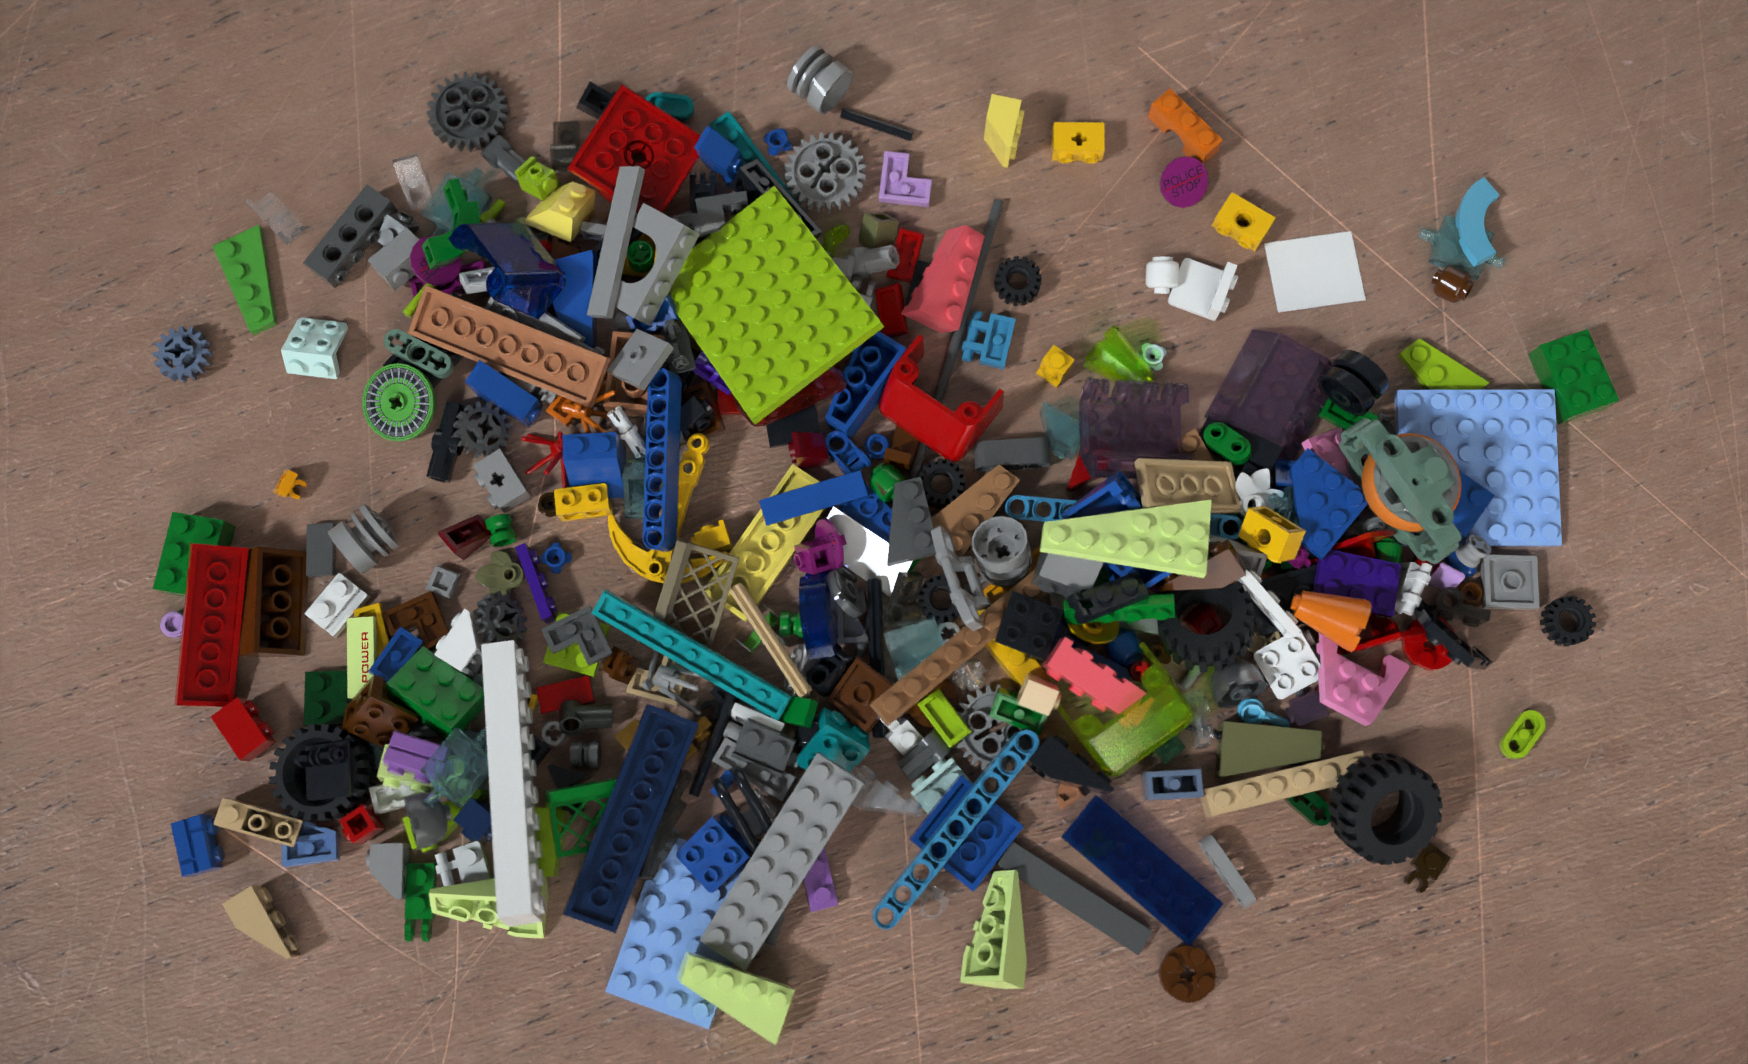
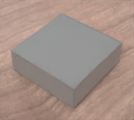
(443, 582)

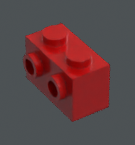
(244, 729)

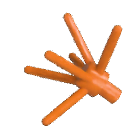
(584, 413)

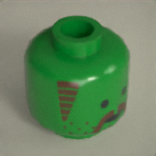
(883, 481)

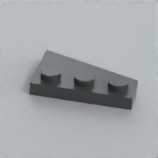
(910, 524)

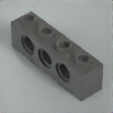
(337, 238)

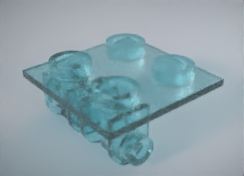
(912, 645)

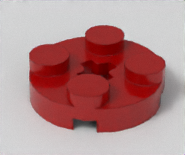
(1424, 657)

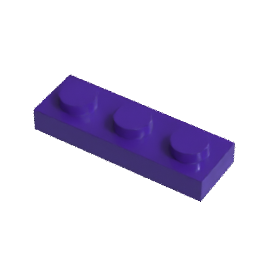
(537, 582)

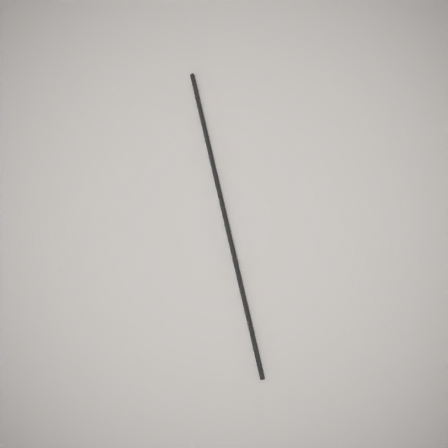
(939, 396)

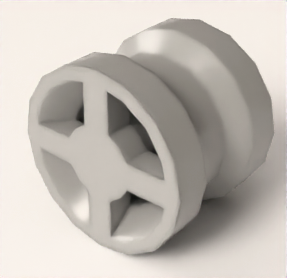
(1473, 550)

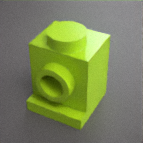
(536, 179)

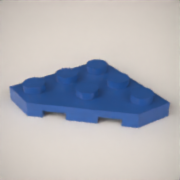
(1323, 502)

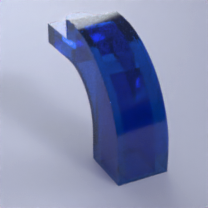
(816, 616)

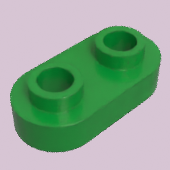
(1226, 442)

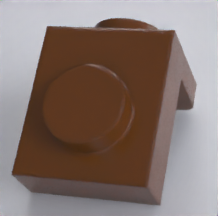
(621, 665)

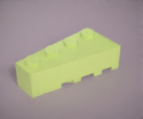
(741, 994)

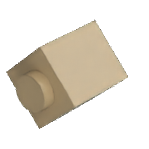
(1039, 694)

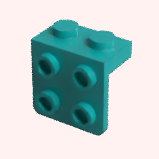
(837, 740)

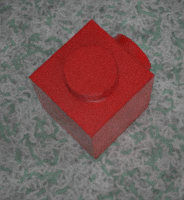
(361, 824)

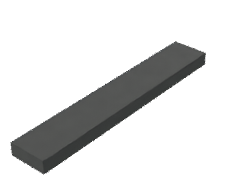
(1075, 898)

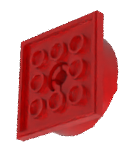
(637, 128)

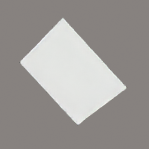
(1314, 271)

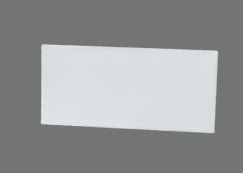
(866, 552)

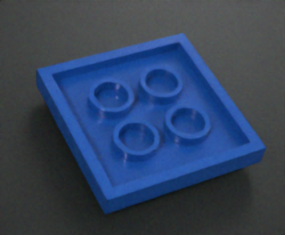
(983, 844)

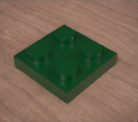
(325, 697)

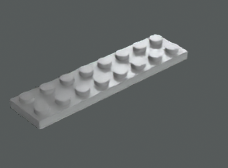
(782, 861)

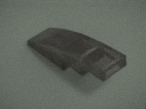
(666, 833)

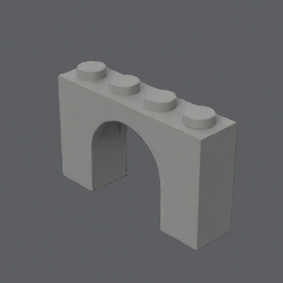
(673, 246)

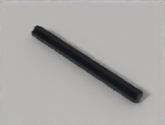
(876, 641)

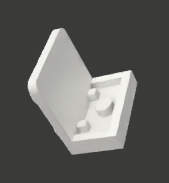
(1203, 288)
(1289, 663)

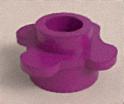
(1301, 558)

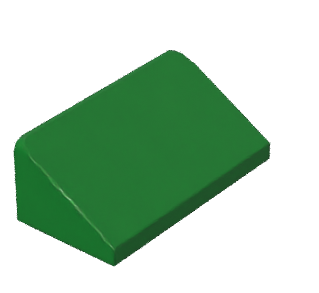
(1006, 709)

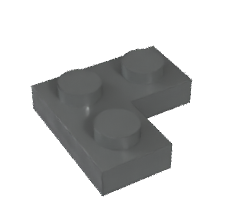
(582, 629)

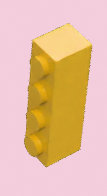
(1014, 662)

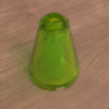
(1117, 359)

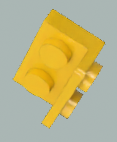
(582, 502)

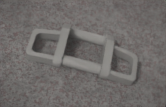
(951, 563)

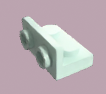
(929, 790)

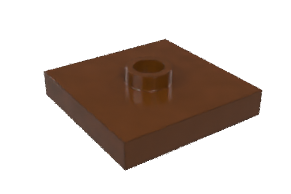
(857, 691)

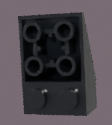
(1060, 766)

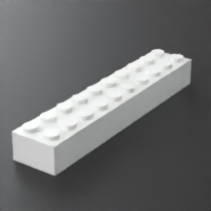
(511, 784)

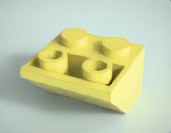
(1003, 127)

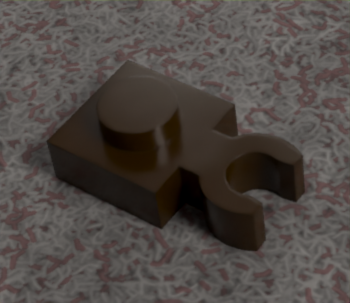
(1429, 864)

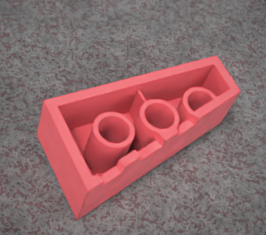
(947, 281)
(1090, 678)

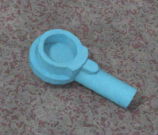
(1252, 711)

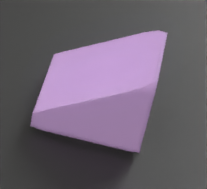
(1445, 576)

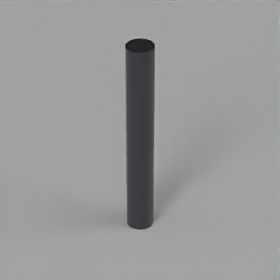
(876, 124)

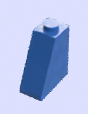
(502, 392)

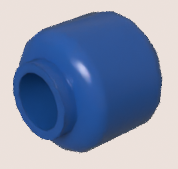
(1124, 648)

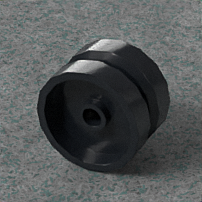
(1353, 382)

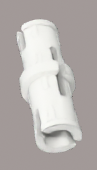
(627, 431)

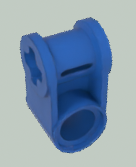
(850, 457)

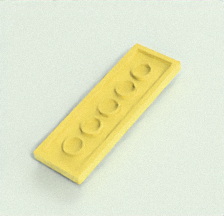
(766, 549)

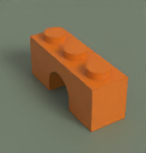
(1173, 114)

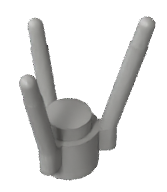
(668, 679)

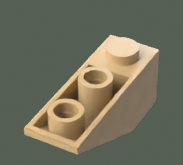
(258, 821)
(257, 918)

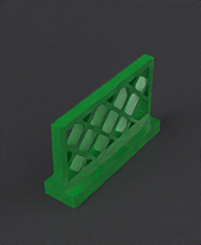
(572, 795)

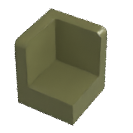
(878, 230)

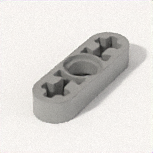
(1227, 871)

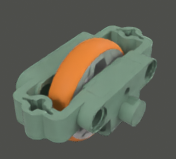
(1407, 485)

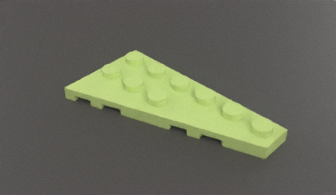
(1148, 538)

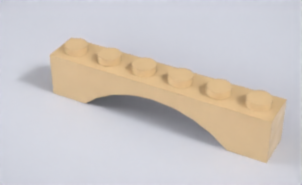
(1276, 785)

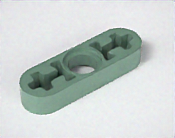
(413, 343)

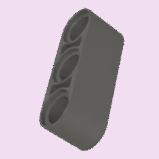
(1012, 454)

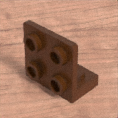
(374, 717)

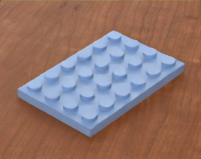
(664, 926)

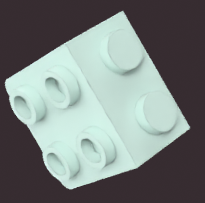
(313, 348)

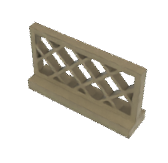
(673, 581)

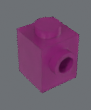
(814, 556)

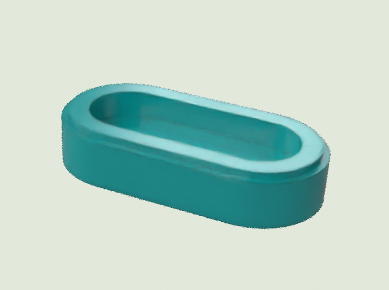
(676, 105)

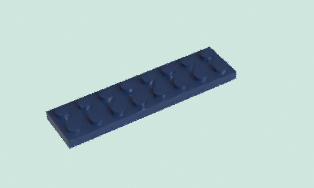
(630, 819)

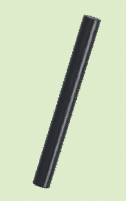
(712, 744)

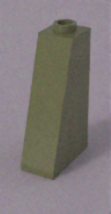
(1262, 747)

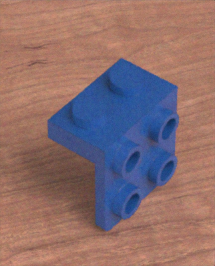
(714, 852)

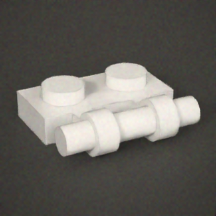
(1410, 586)
(469, 861)

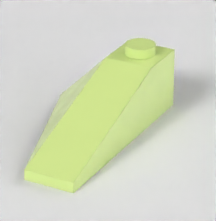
(478, 903)
(998, 947)

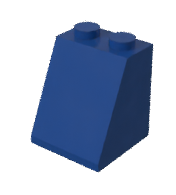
(595, 460)

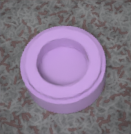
(172, 624)

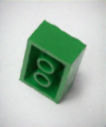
(1576, 374)
(174, 560)
(436, 693)

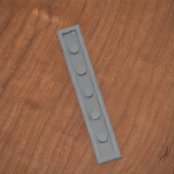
(615, 242)

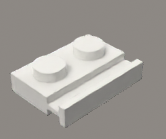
(337, 605)

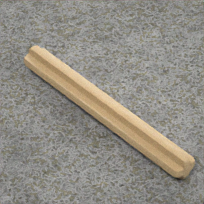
(770, 640)

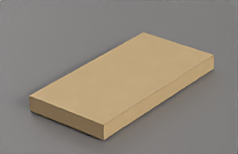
(1186, 481)

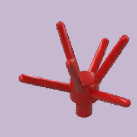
(556, 452)

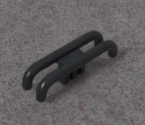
(753, 817)

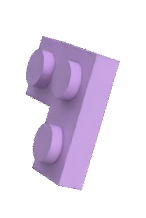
(899, 188)

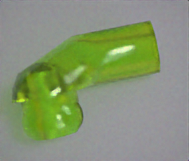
(834, 237)

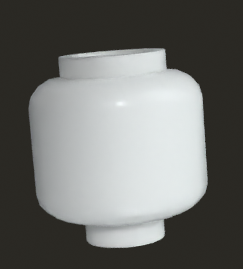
(1162, 274)

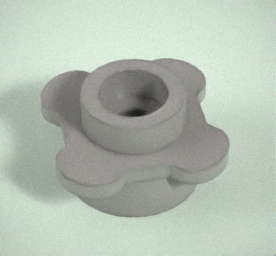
(547, 396)

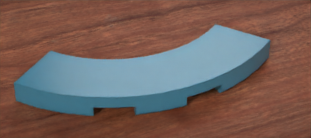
(1471, 222)

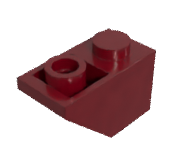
(808, 450)

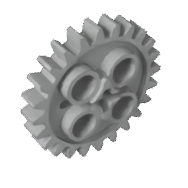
(807, 160)
(981, 706)

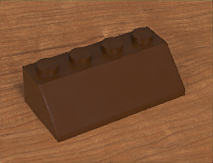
(274, 603)

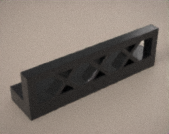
(760, 181)

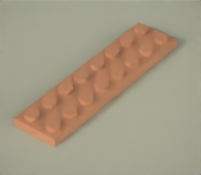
(509, 346)

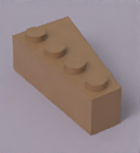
(975, 506)

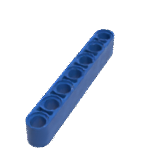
(667, 471)

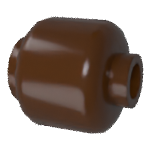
(1452, 284)

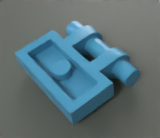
(996, 341)

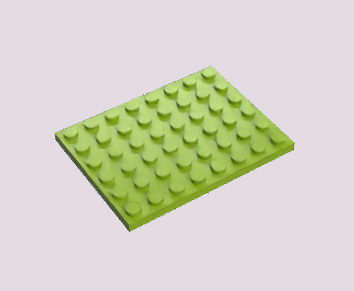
(769, 305)

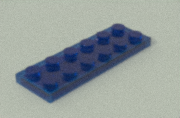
(1142, 870)

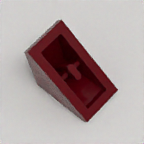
(465, 536)

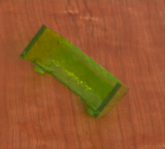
(1139, 727)

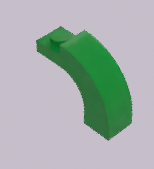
(439, 249)

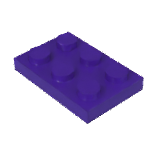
(1359, 578)

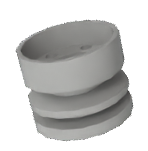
(819, 79)
(364, 538)
(1002, 551)

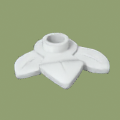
(1255, 489)

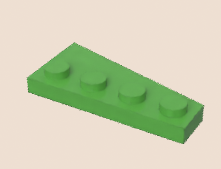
(246, 270)

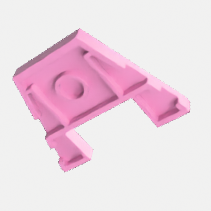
(1351, 687)

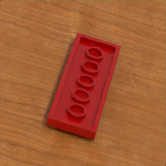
(211, 625)

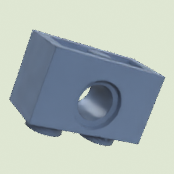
(1172, 785)

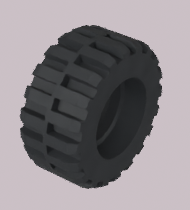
(1407, 827)

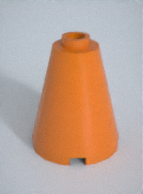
(1333, 616)

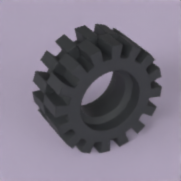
(1018, 266)
(944, 468)
(925, 600)
(1582, 615)

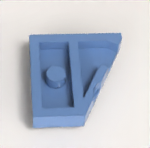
(313, 846)

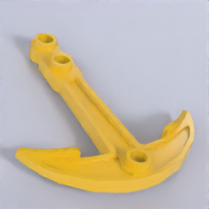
(641, 560)

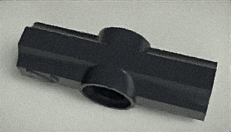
(445, 445)

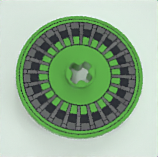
(383, 412)

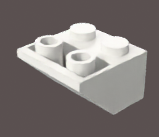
(462, 644)

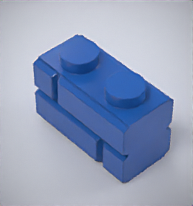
(197, 845)

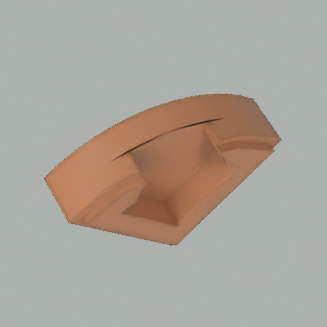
(1068, 795)

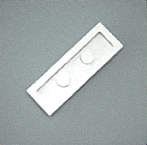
(1268, 603)

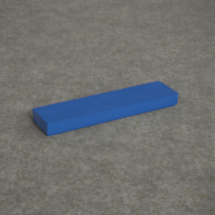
(813, 498)

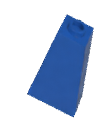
(574, 299)

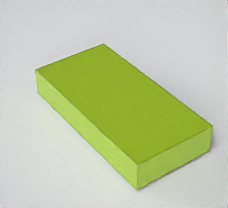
(944, 718)

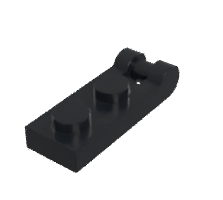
(1108, 597)

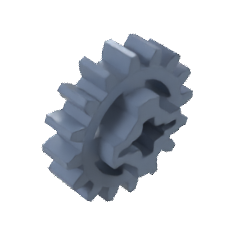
(182, 353)

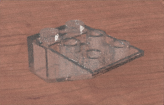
(882, 797)

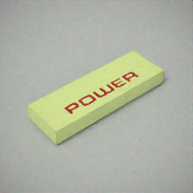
(360, 652)

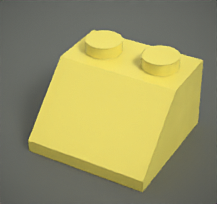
(564, 211)

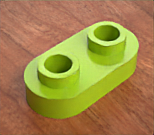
(1522, 736)

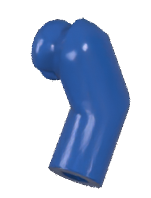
(1454, 562)

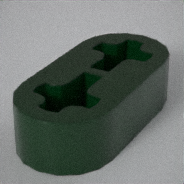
(1305, 810)

